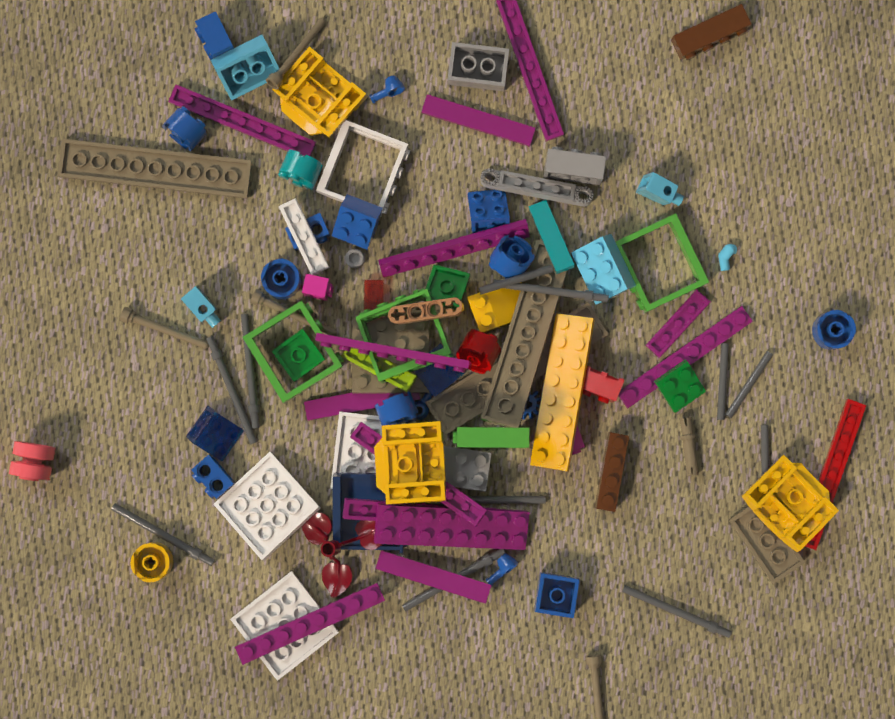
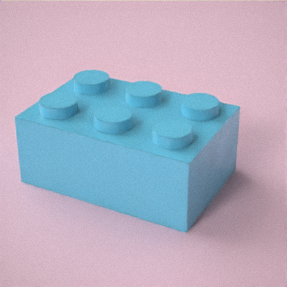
(245, 67)
(603, 267)

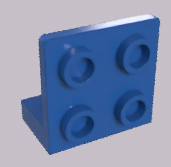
(488, 209)

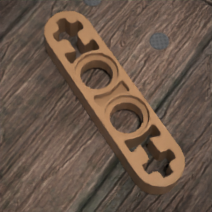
(426, 313)

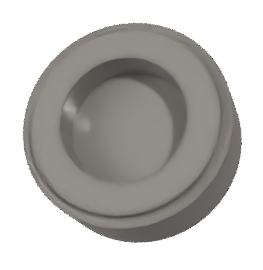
(354, 258)

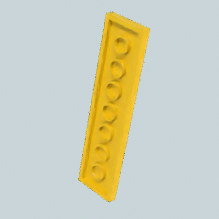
(562, 392)

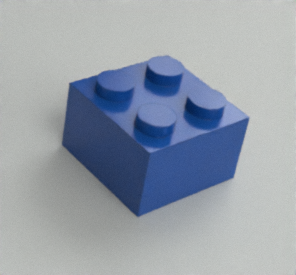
(212, 32)
(357, 221)
(556, 595)

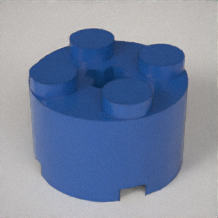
(185, 129)
(511, 256)
(278, 268)
(833, 319)
(397, 410)

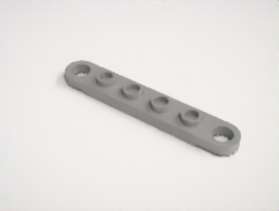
(536, 187)

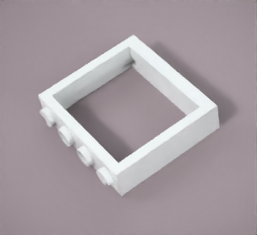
(336, 151)

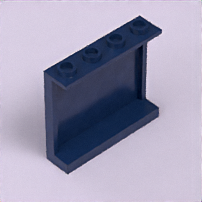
(356, 487)

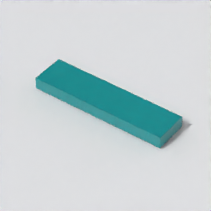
(551, 237)

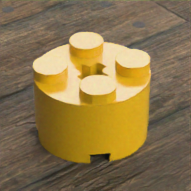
(157, 552)

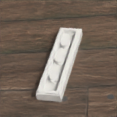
(303, 237)

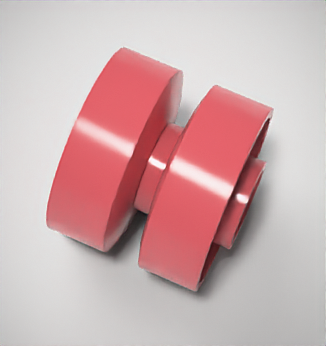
(31, 465)

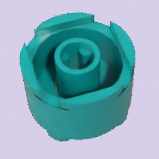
(300, 169)

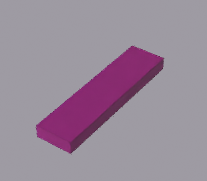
(677, 323)

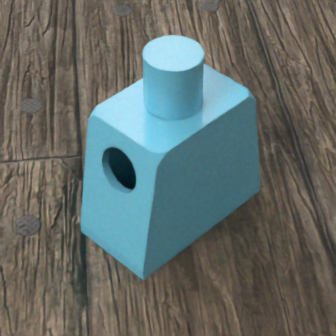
(659, 189)
(194, 299)

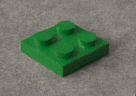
(447, 284)
(298, 355)
(680, 386)

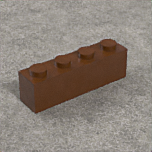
(711, 32)
(611, 471)

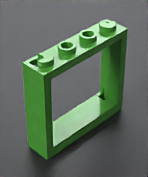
(688, 252)
(382, 310)
(317, 327)
(491, 437)

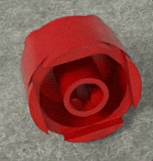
(480, 350)

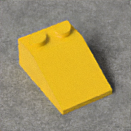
(493, 308)

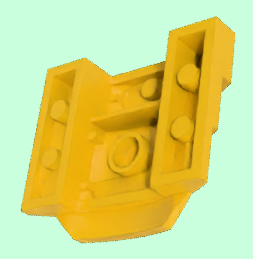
(317, 95)
(411, 463)
(790, 502)

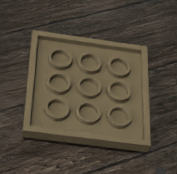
(406, 336)

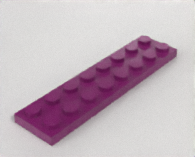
(443, 527)

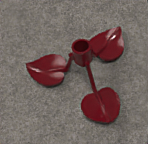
(336, 576)

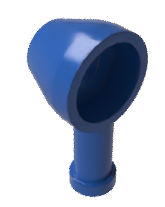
(390, 84)
(424, 414)
(506, 564)

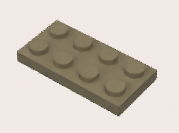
(768, 550)

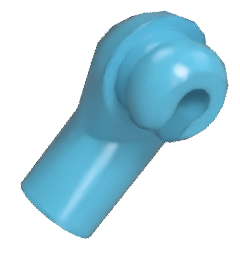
(724, 256)

